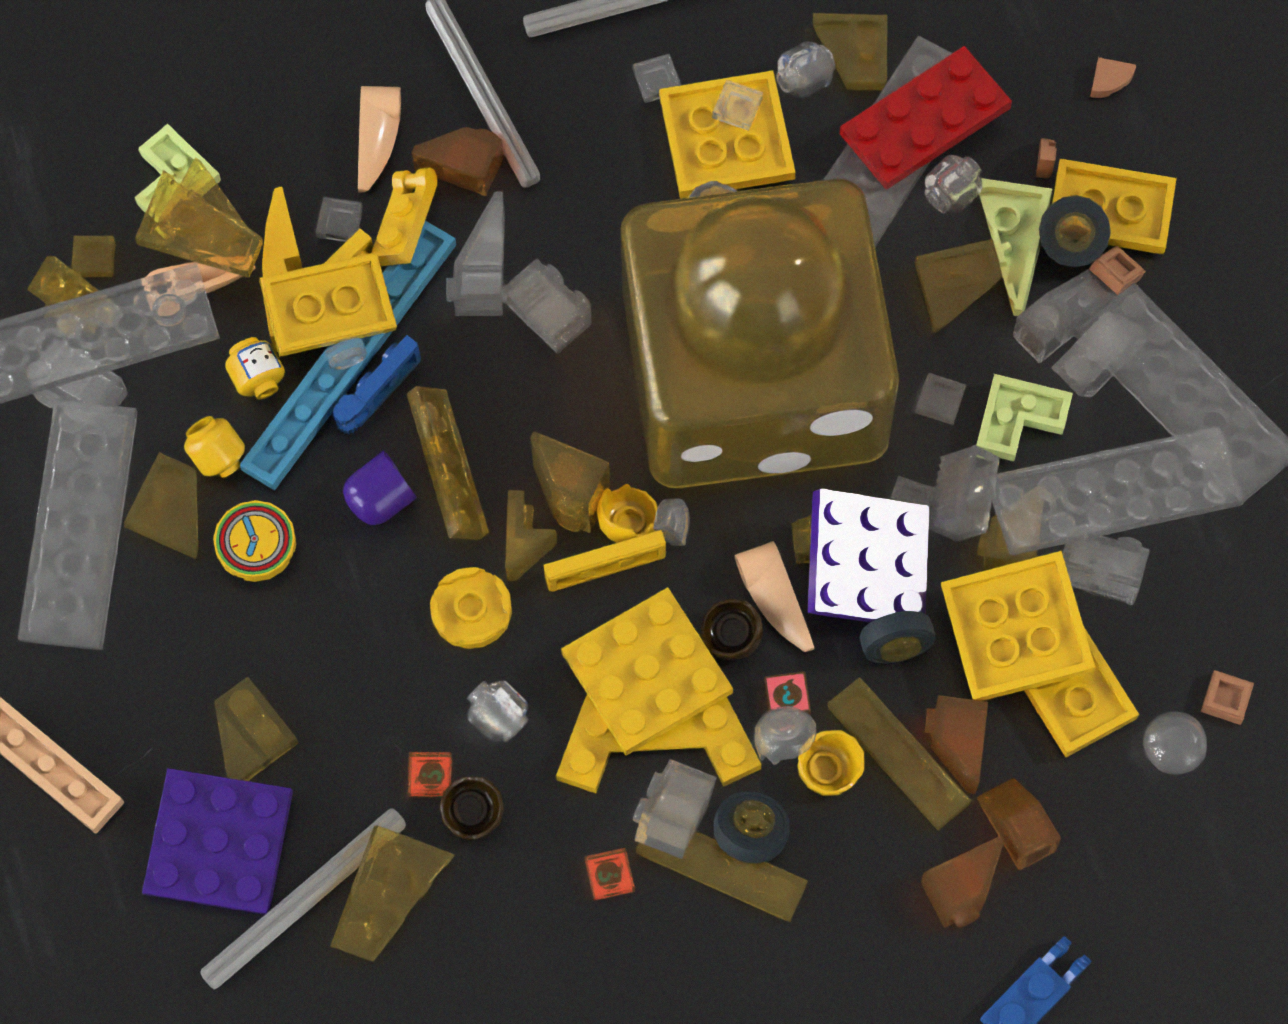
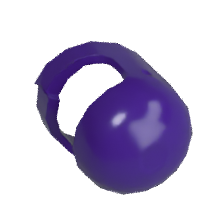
(377, 491)

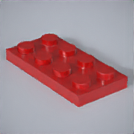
(925, 117)

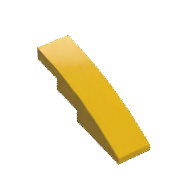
(280, 246)

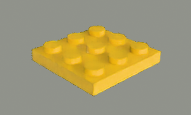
(721, 152)
(1017, 627)
(647, 671)

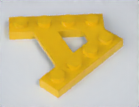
(713, 729)

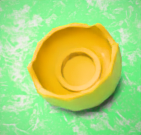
(626, 513)
(831, 763)

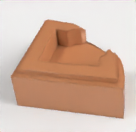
(1111, 77)
(1046, 158)

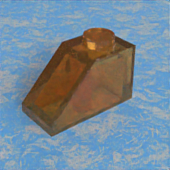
(462, 158)
(958, 737)
(1020, 823)
(962, 884)

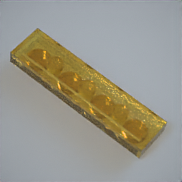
(447, 463)
(899, 753)
(752, 883)

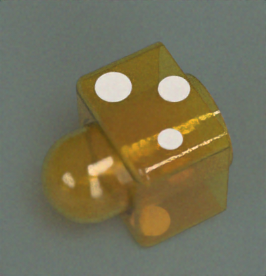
(758, 333)

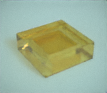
(93, 256)

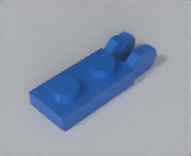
(377, 386)
(1036, 989)

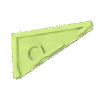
(1014, 222)

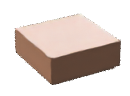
(1117, 270)
(1227, 697)

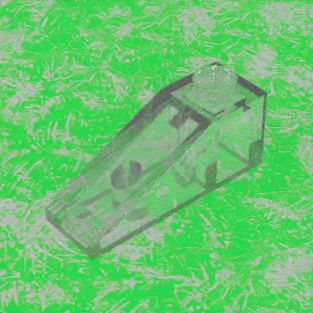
(481, 266)
(1059, 313)

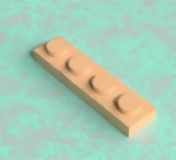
(55, 770)

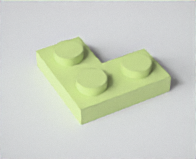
(170, 153)
(1020, 404)

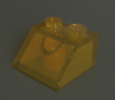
(569, 481)

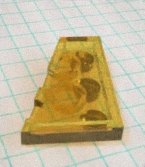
(194, 230)
(385, 889)

